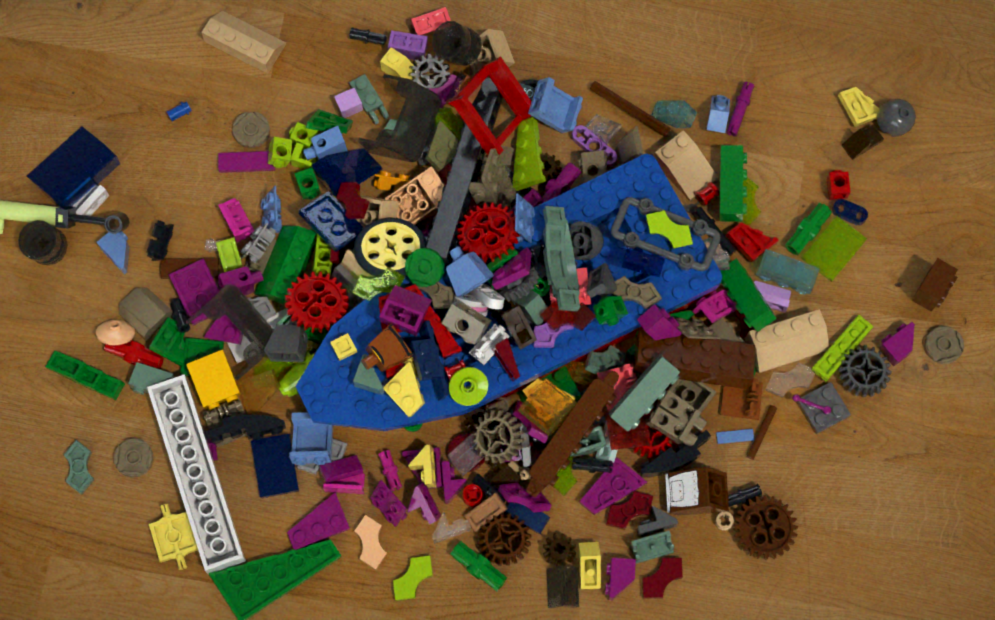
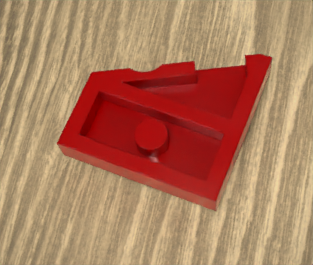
(750, 241)

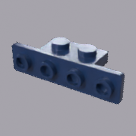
(427, 360)

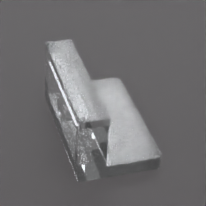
(464, 456)

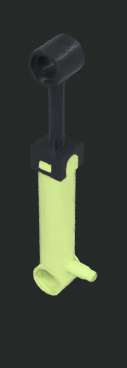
(59, 216)

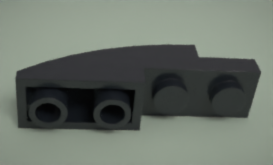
(254, 425)
(672, 461)

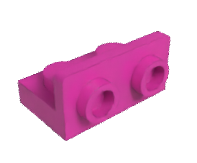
(716, 305)

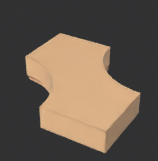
(372, 552)

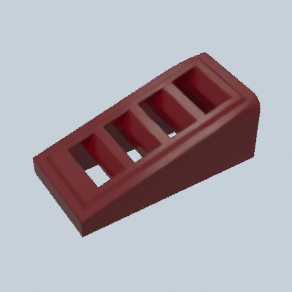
(506, 358)

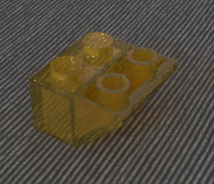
(547, 407)

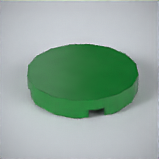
(424, 267)

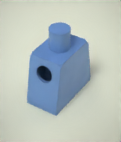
(326, 144)
(467, 272)

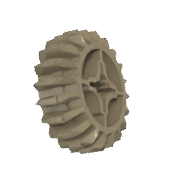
(489, 449)

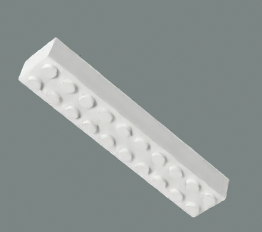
(196, 474)

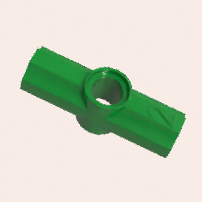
(808, 229)
(478, 566)

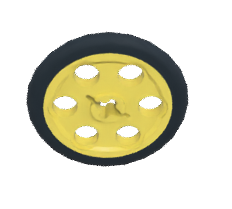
(378, 229)

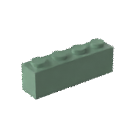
(644, 392)

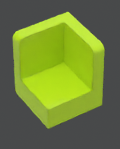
(299, 159)

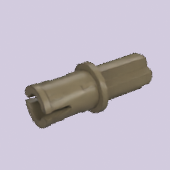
(503, 403)

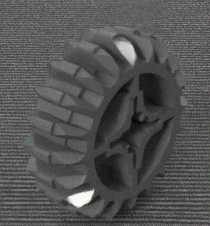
(866, 355)

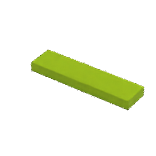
(847, 340)

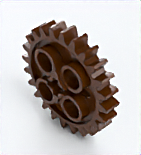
(783, 523)

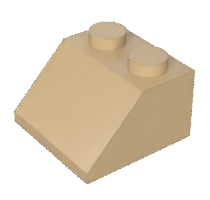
(493, 46)

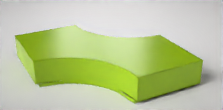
(677, 234)
(406, 586)

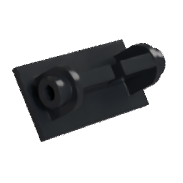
(158, 249)

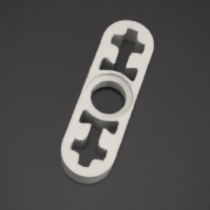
(488, 296)

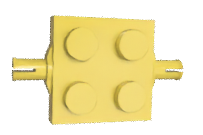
(173, 537)

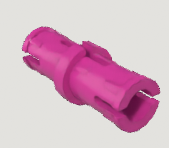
(390, 470)

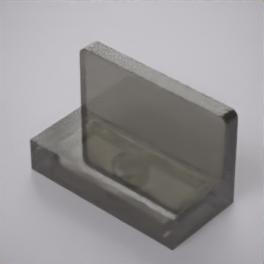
(562, 587)

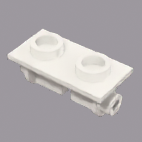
(483, 349)

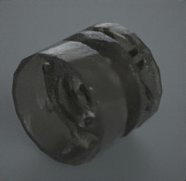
(456, 43)
(35, 236)

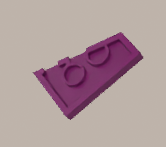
(612, 487)
(320, 524)

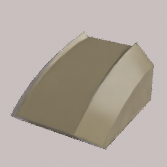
(629, 146)
(144, 312)
(693, 393)

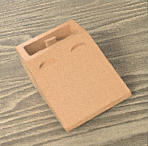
(419, 197)

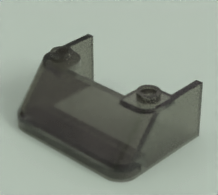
(413, 125)
(245, 316)

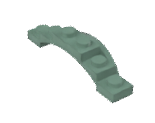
(560, 259)

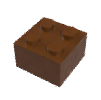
(935, 285)

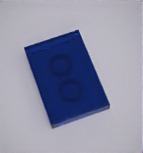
(329, 221)
(273, 466)

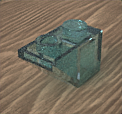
(674, 113)

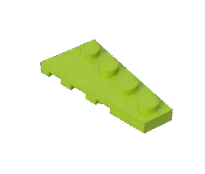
(527, 156)

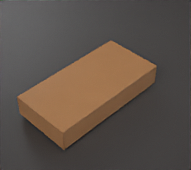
(486, 510)

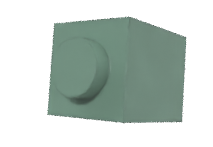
(146, 376)

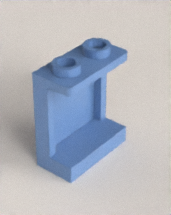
(555, 106)
(310, 441)

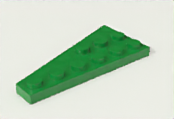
(265, 580)

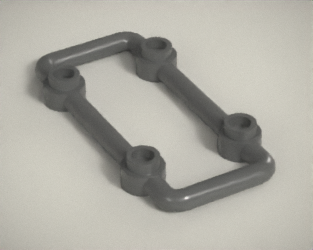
(685, 261)

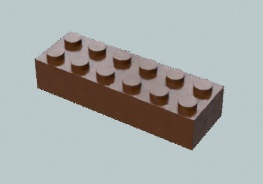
(699, 359)

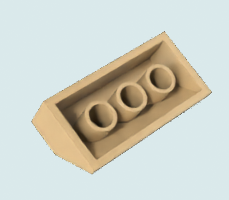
(243, 41)
(789, 341)

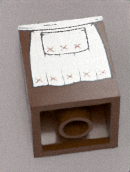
(696, 491)

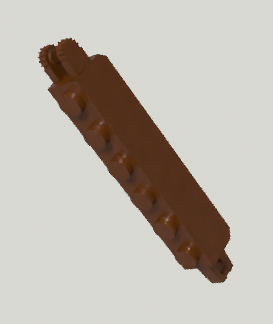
(571, 433)

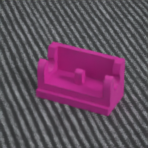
(236, 219)

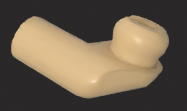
(523, 472)

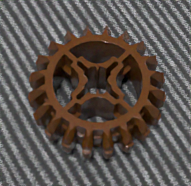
(512, 536)

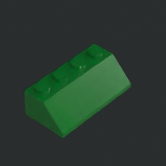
(287, 262)

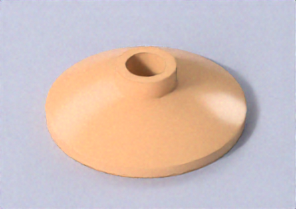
(115, 332)

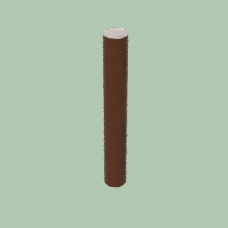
(761, 433)

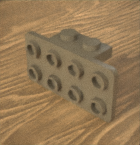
(495, 185)

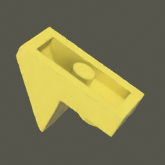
(425, 461)

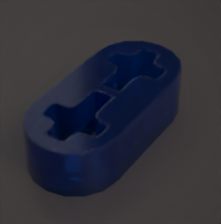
(850, 212)

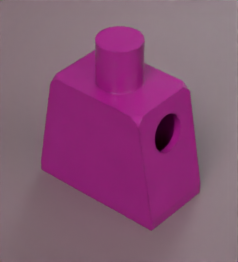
(241, 278)

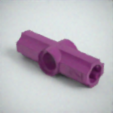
(562, 183)

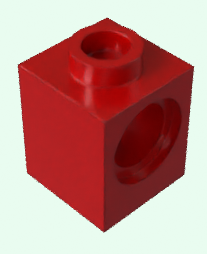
(834, 191)

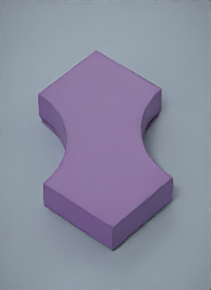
(546, 335)

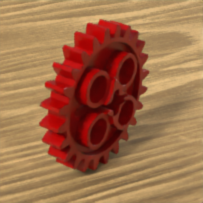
(488, 232)
(305, 289)

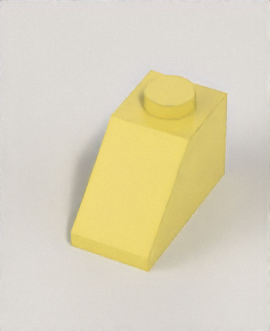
(396, 64)
(590, 565)

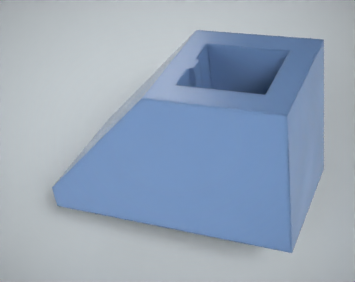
(718, 113)

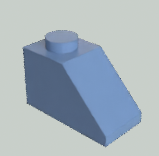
(116, 249)

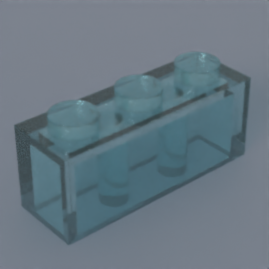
(787, 272)

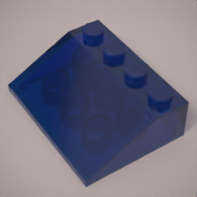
(74, 168)

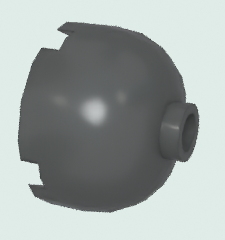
(896, 117)
(586, 240)

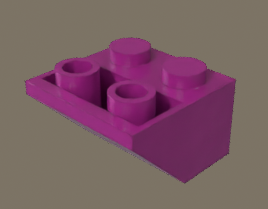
(405, 310)

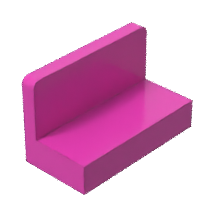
(351, 485)

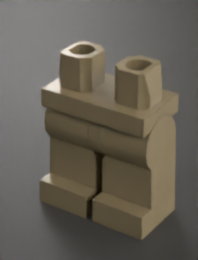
(675, 419)

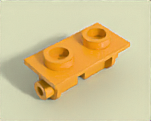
(386, 180)

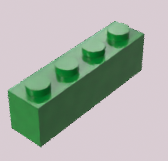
(731, 183)
(747, 296)

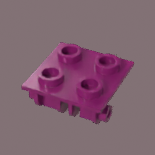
(388, 504)

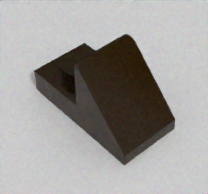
(862, 141)
(518, 327)
(505, 475)

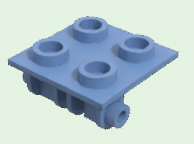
(272, 207)
(523, 219)

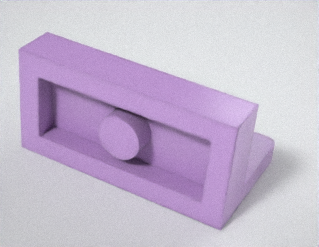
(776, 297)

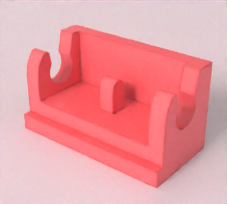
(430, 21)

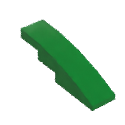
(85, 375)

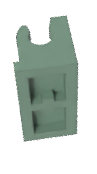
(652, 547)

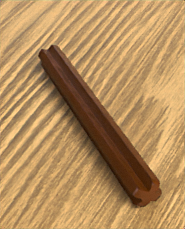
(630, 108)

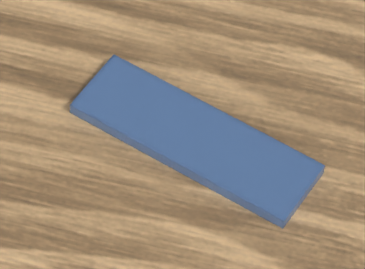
(735, 436)

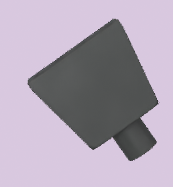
(287, 343)

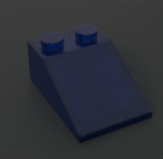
(345, 167)

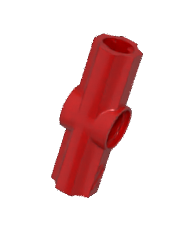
(135, 352)

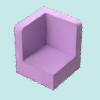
(349, 103)

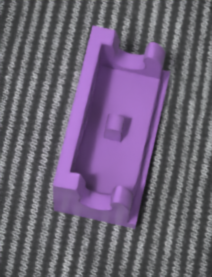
(408, 44)

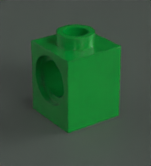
(304, 177)

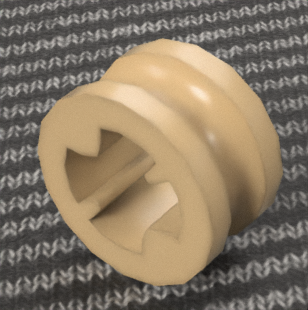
(718, 521)

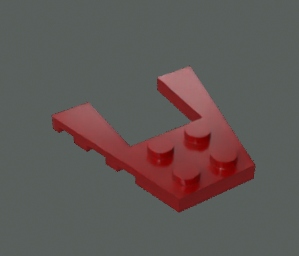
(443, 337)

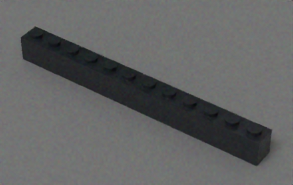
(465, 169)

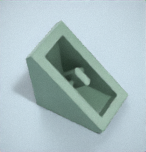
(532, 307)
(367, 379)
(593, 443)

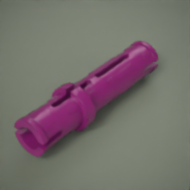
(743, 101)

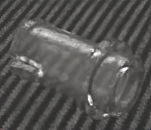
(211, 245)

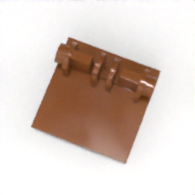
(742, 402)

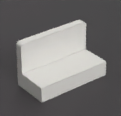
(91, 201)

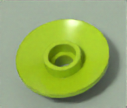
(474, 392)

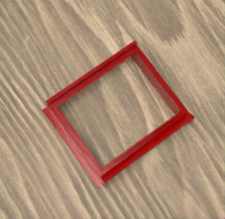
(511, 92)

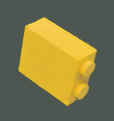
(214, 380)

